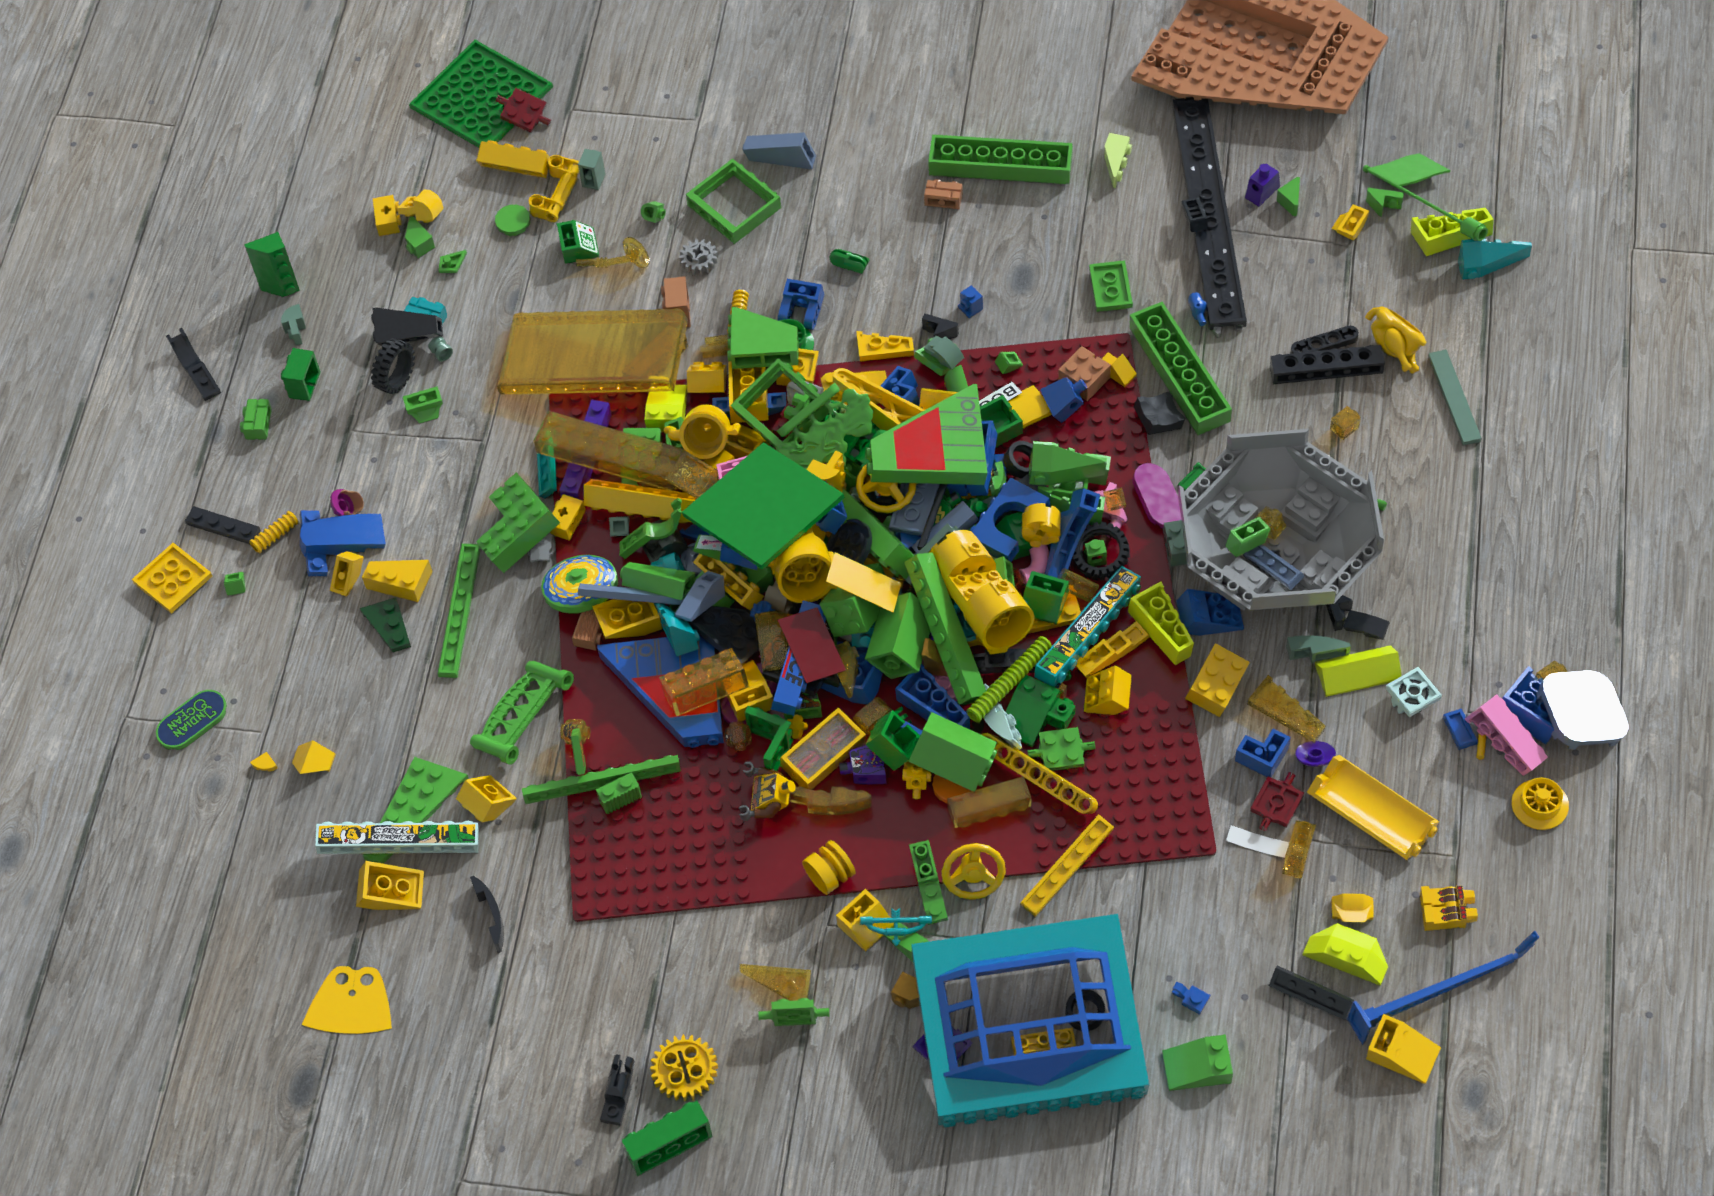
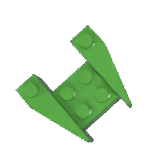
(1061, 493)

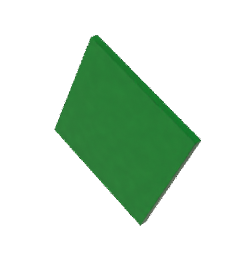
(467, 89)
(763, 505)

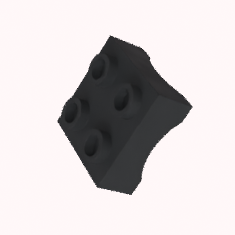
(1159, 413)

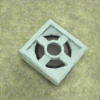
(1414, 693)

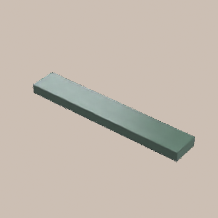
(1454, 397)

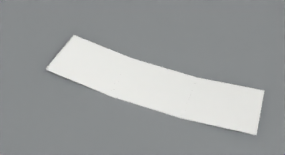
(1257, 842)

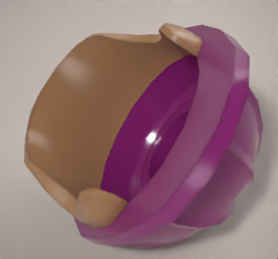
(346, 502)

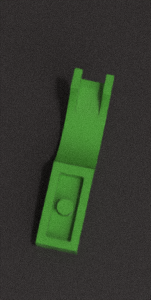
(651, 531)

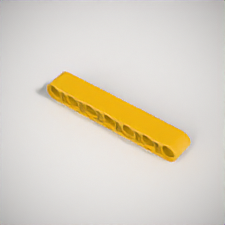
(1045, 778)

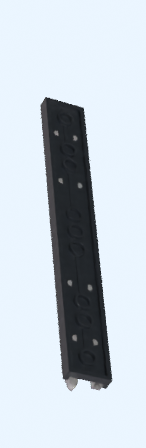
(1215, 244)

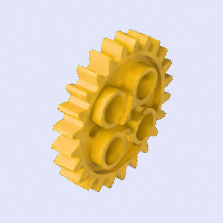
(703, 1061)

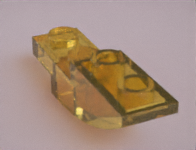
(835, 803)

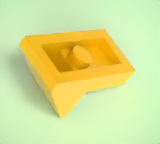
(1120, 369)

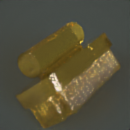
(715, 346)

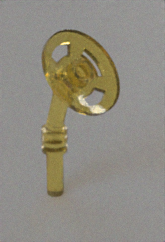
(632, 255)

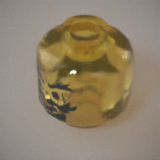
(569, 725)

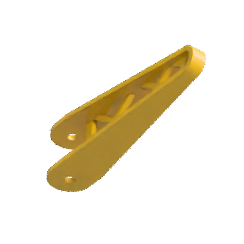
(898, 406)

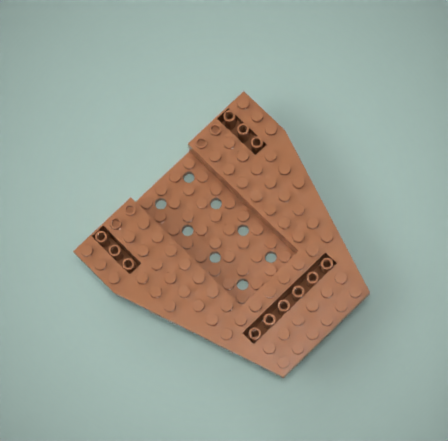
(1234, 66)

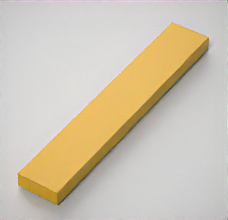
(1067, 865)

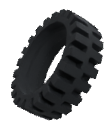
(383, 363)
(1108, 571)

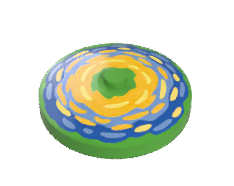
(563, 580)

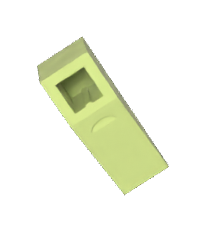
(1116, 151)

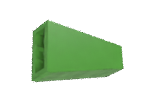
(658, 580)

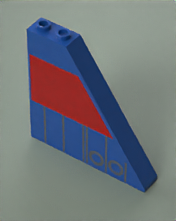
(639, 668)

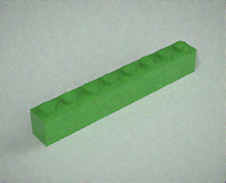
(945, 628)

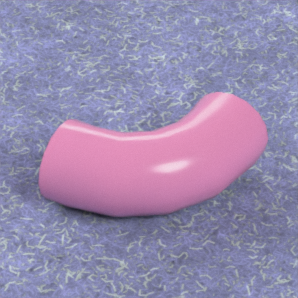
(1039, 560)

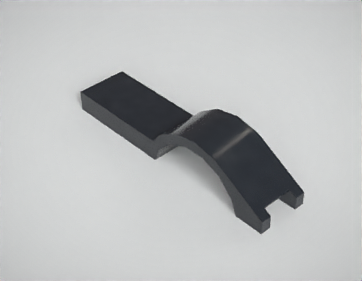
(193, 365)

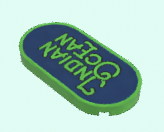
(191, 719)

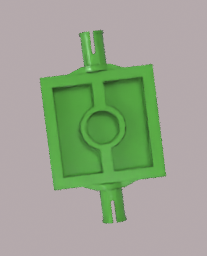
(1061, 749)
(793, 1012)

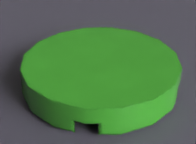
(512, 220)

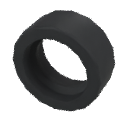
(1009, 462)
(1090, 996)

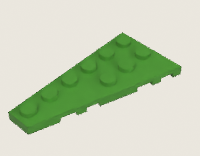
(419, 796)

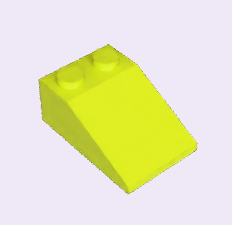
(665, 406)

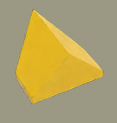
(313, 758)

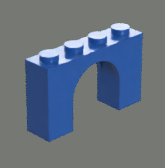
(1012, 497)

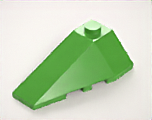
(1058, 465)

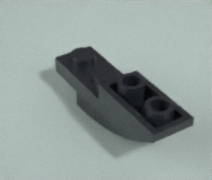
(999, 662)

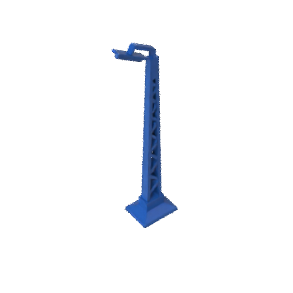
(1364, 1020)

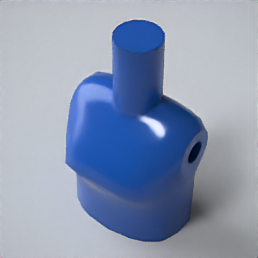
(1198, 307)

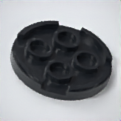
(851, 541)

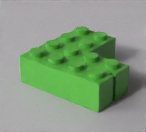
(521, 528)

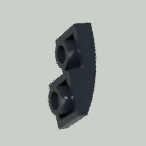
(1367, 624)

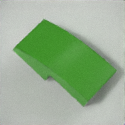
(998, 479)

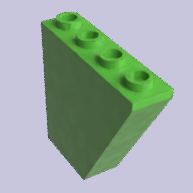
(760, 340)

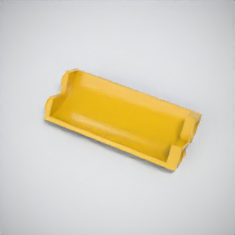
(1373, 807)

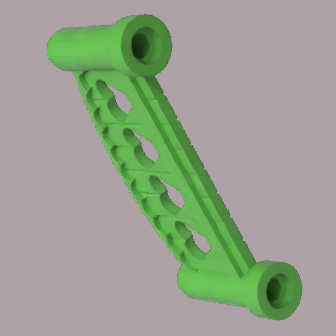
(503, 744)

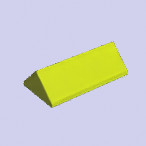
(1359, 670)

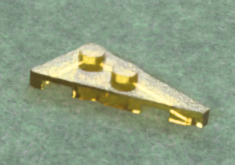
(786, 982)

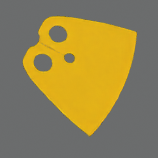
(340, 1013)

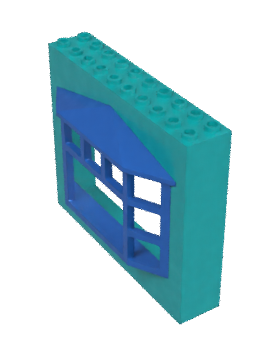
(1039, 1078)

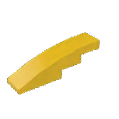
(1112, 650)

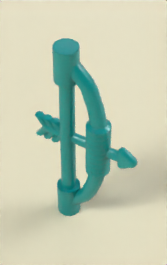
(869, 920)

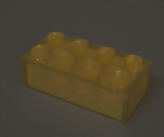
(704, 682)

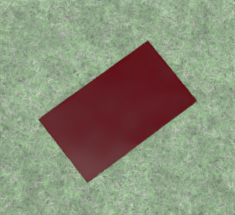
(811, 645)

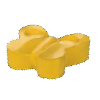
(797, 726)

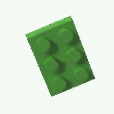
(1110, 286)

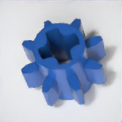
(762, 606)

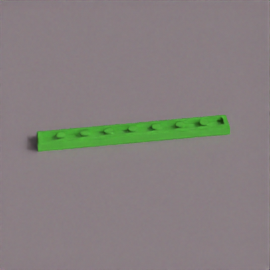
(459, 611)

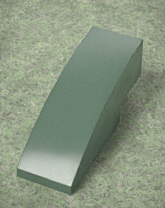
(1316, 648)

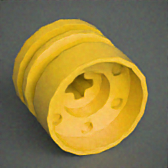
(829, 867)

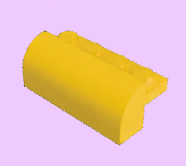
(832, 473)

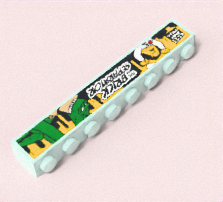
(397, 837)

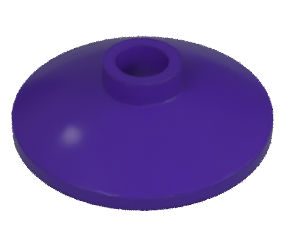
(1315, 754)

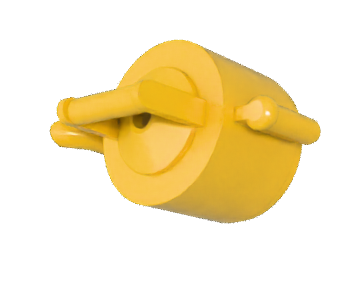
(702, 442)

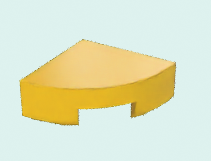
(264, 762)

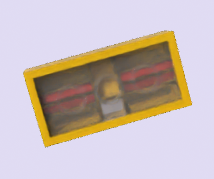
(822, 750)

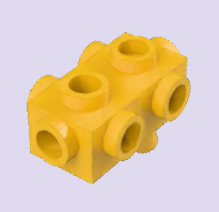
(915, 778)

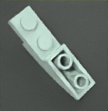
(1003, 725)

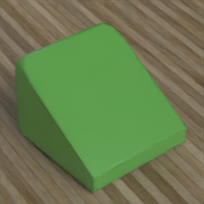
(1008, 362)
(234, 583)

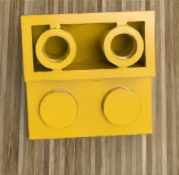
(424, 206)

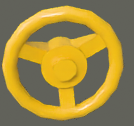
(883, 489)
(973, 871)

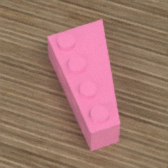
(1507, 735)

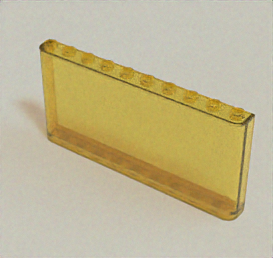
(593, 351)

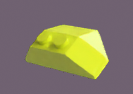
(1348, 952)

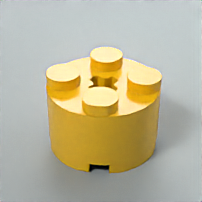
(1041, 524)

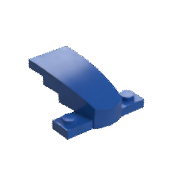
(337, 536)

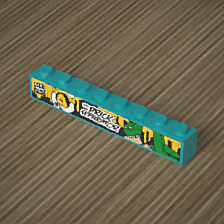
(1087, 627)

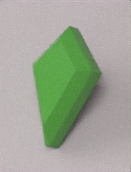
(451, 262)

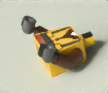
(769, 793)

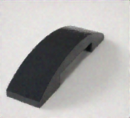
(497, 930)

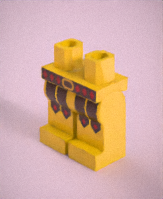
(1446, 907)

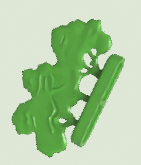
(827, 436)

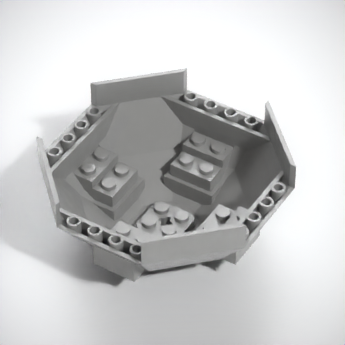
(1327, 513)

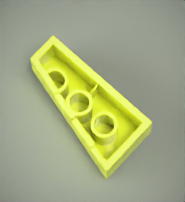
(1443, 233)
(1159, 619)

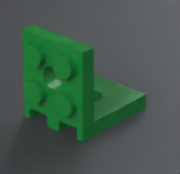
(772, 728)

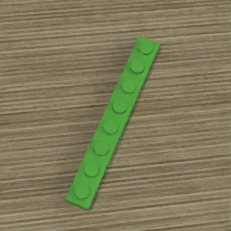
(593, 780)

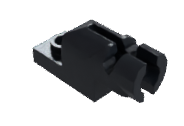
(617, 1091)

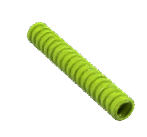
(1009, 679)

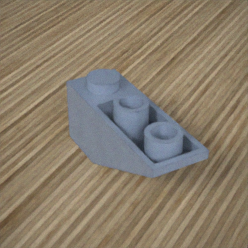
(702, 595)

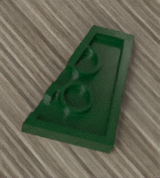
(388, 622)

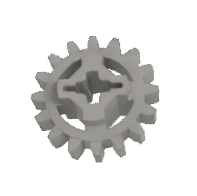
(700, 256)

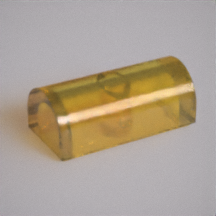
(1079, 585)

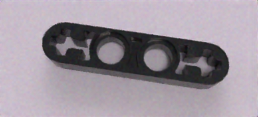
(1323, 340)

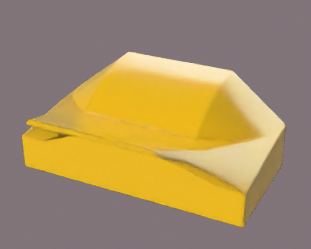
(1351, 222)
(1352, 907)

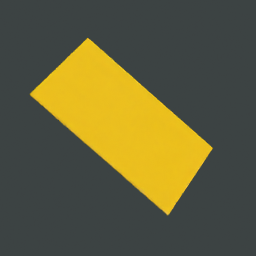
(863, 582)

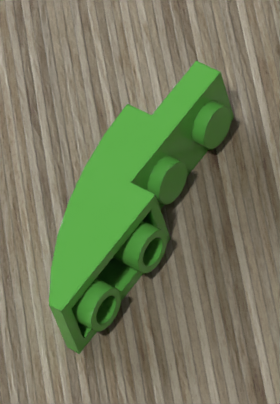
(928, 881)

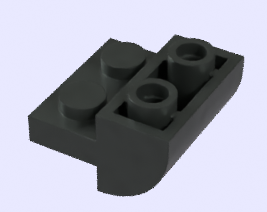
(658, 548)

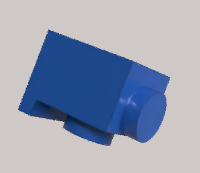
(970, 301)

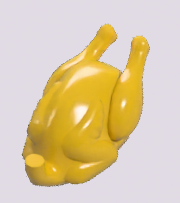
(1396, 336)

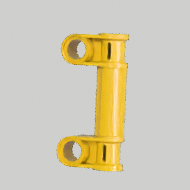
(549, 208)

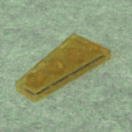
(1282, 708)

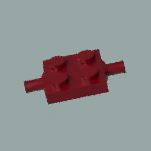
(523, 110)
(1277, 801)

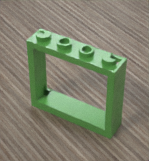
(732, 168)
(760, 385)

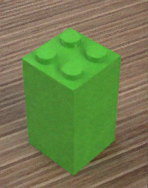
(849, 613)
(899, 638)
(954, 752)

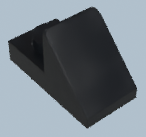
(940, 326)
(1337, 610)

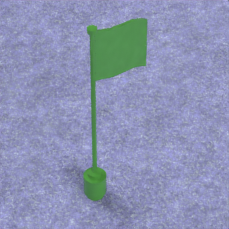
(1416, 169)

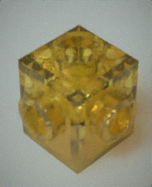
(1274, 520)

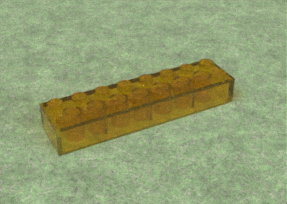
(607, 450)

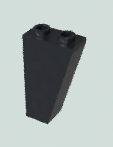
(404, 325)

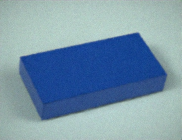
(1460, 729)

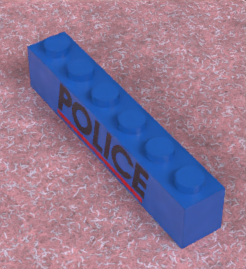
(791, 679)

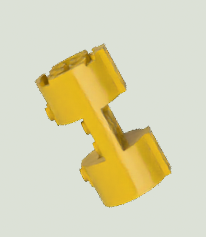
(804, 568)
(987, 601)

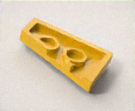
(878, 347)

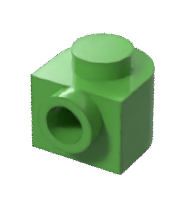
(653, 211)

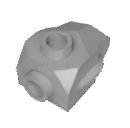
(543, 549)

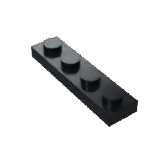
(222, 525)
(1311, 992)

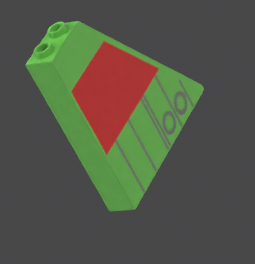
(933, 446)

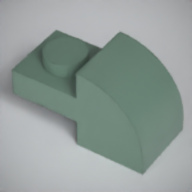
(292, 322)
(944, 351)

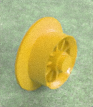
(1540, 804)

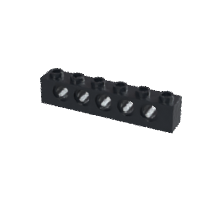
(1327, 364)

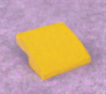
(1030, 406)

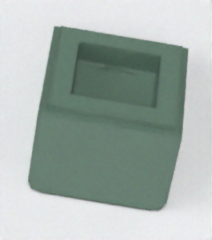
(619, 526)

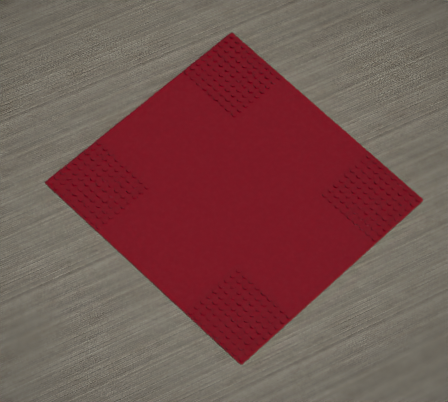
(685, 834)

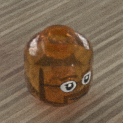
(738, 736)

